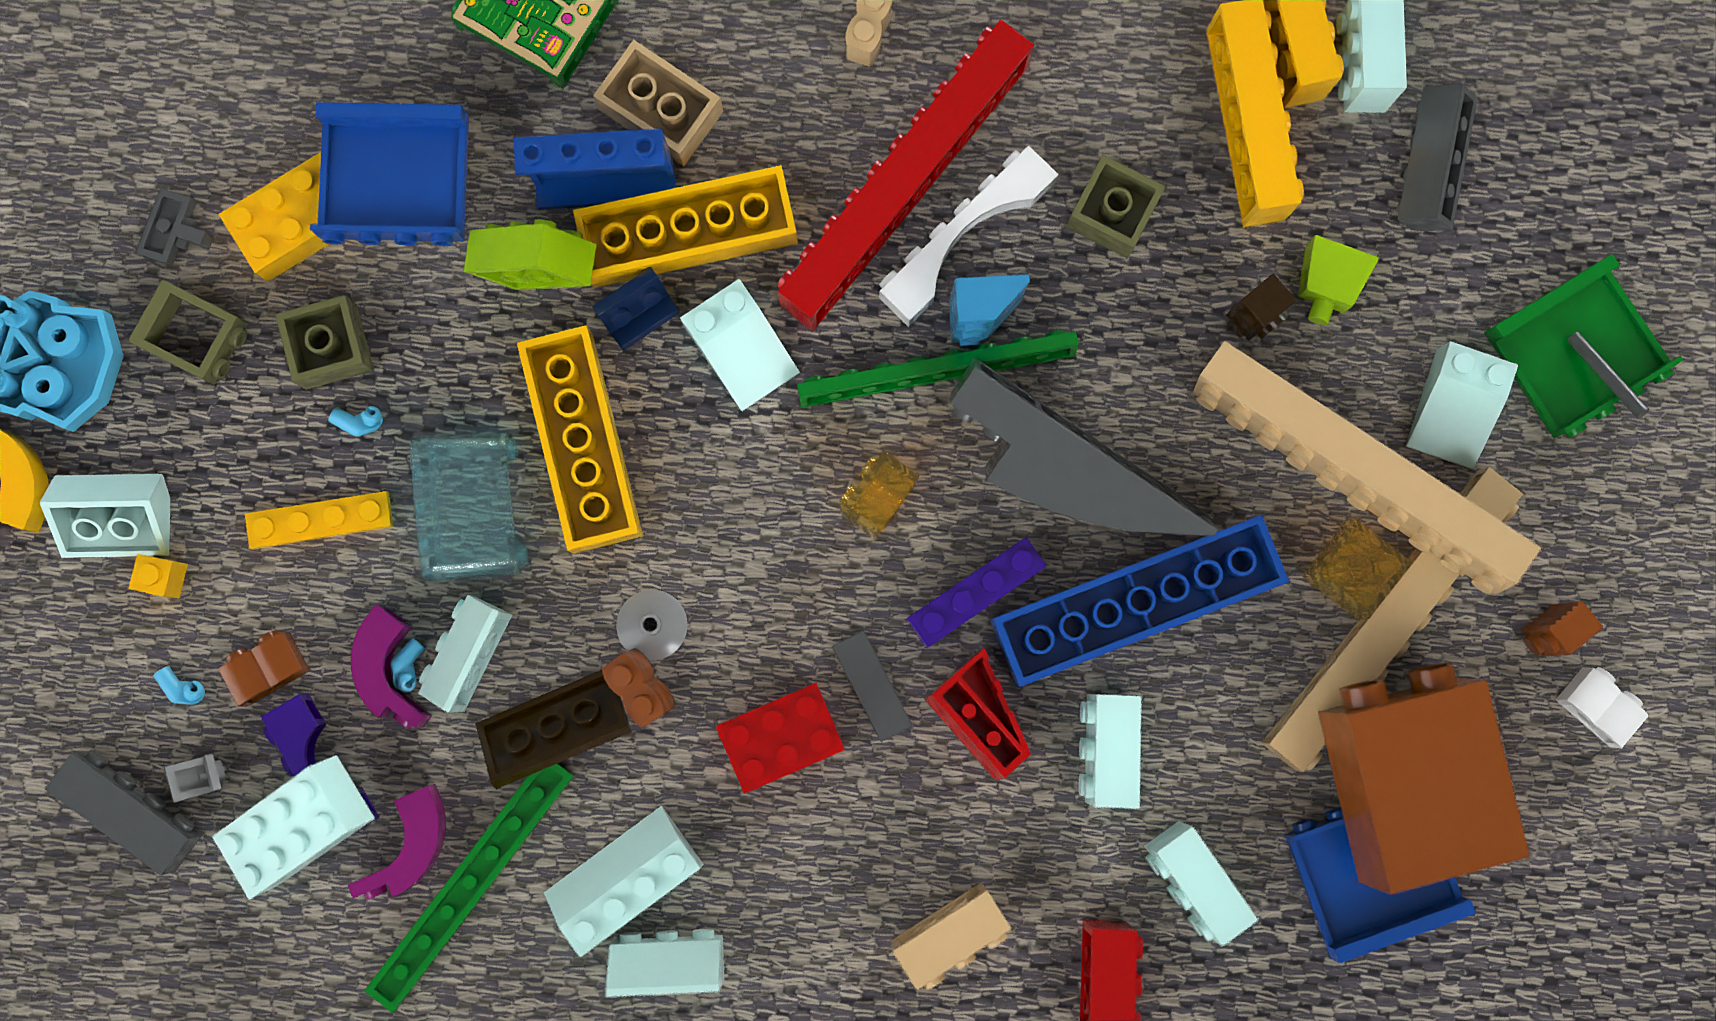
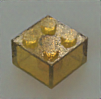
(879, 494)
(1356, 569)

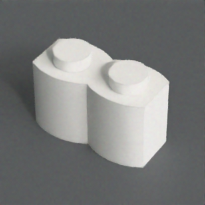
(1602, 706)

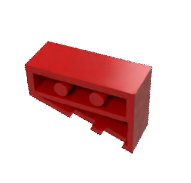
(980, 717)

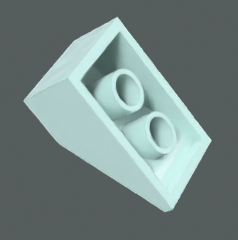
(739, 344)
(1460, 404)

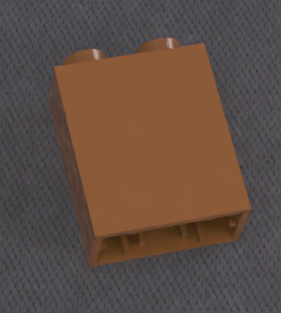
(1422, 780)

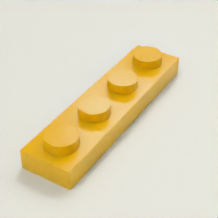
(319, 520)

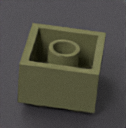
(1115, 206)
(324, 342)

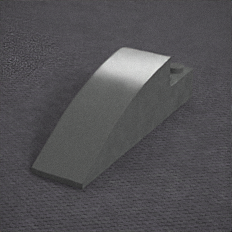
(1064, 466)

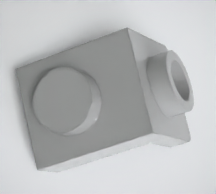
(194, 778)

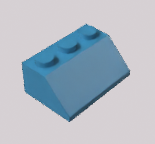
(982, 305)

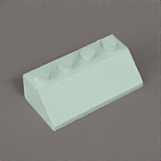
(621, 881)

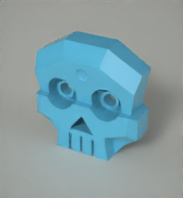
(77, 369)

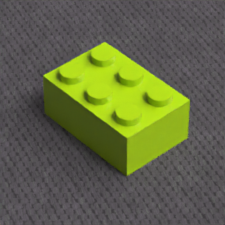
(530, 256)

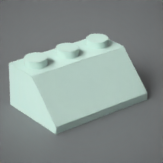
(108, 515)
(463, 654)
(665, 964)

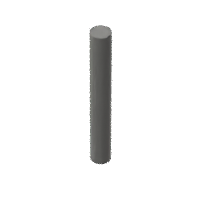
(1608, 375)

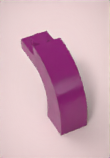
(371, 668)
(424, 837)

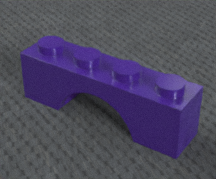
(976, 592)
(295, 732)

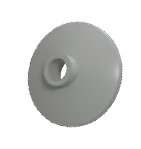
(670, 624)

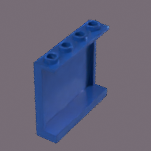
(594, 166)
(392, 173)
(1356, 916)

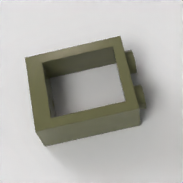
(160, 314)

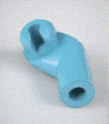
(357, 425)
(403, 666)
(179, 691)

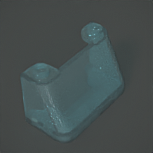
(465, 507)

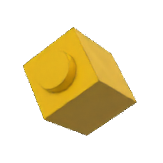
(158, 576)

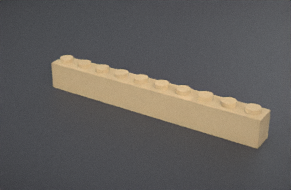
(1381, 638)

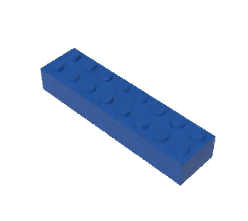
(1138, 601)

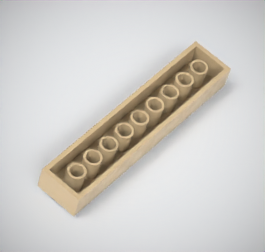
(1364, 471)

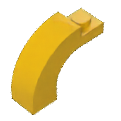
(22, 483)

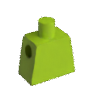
(1333, 277)

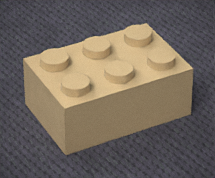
(654, 94)
(950, 937)

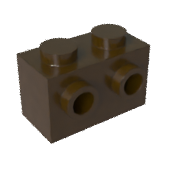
(1260, 309)

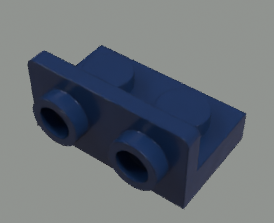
(636, 309)

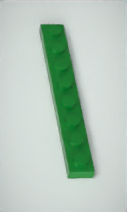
(924, 371)
(467, 886)

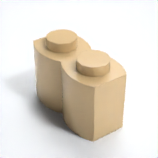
(866, 29)

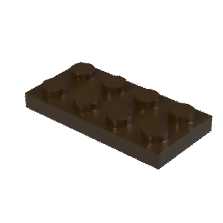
(551, 729)

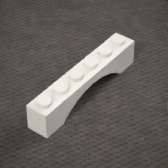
(1016, 187)

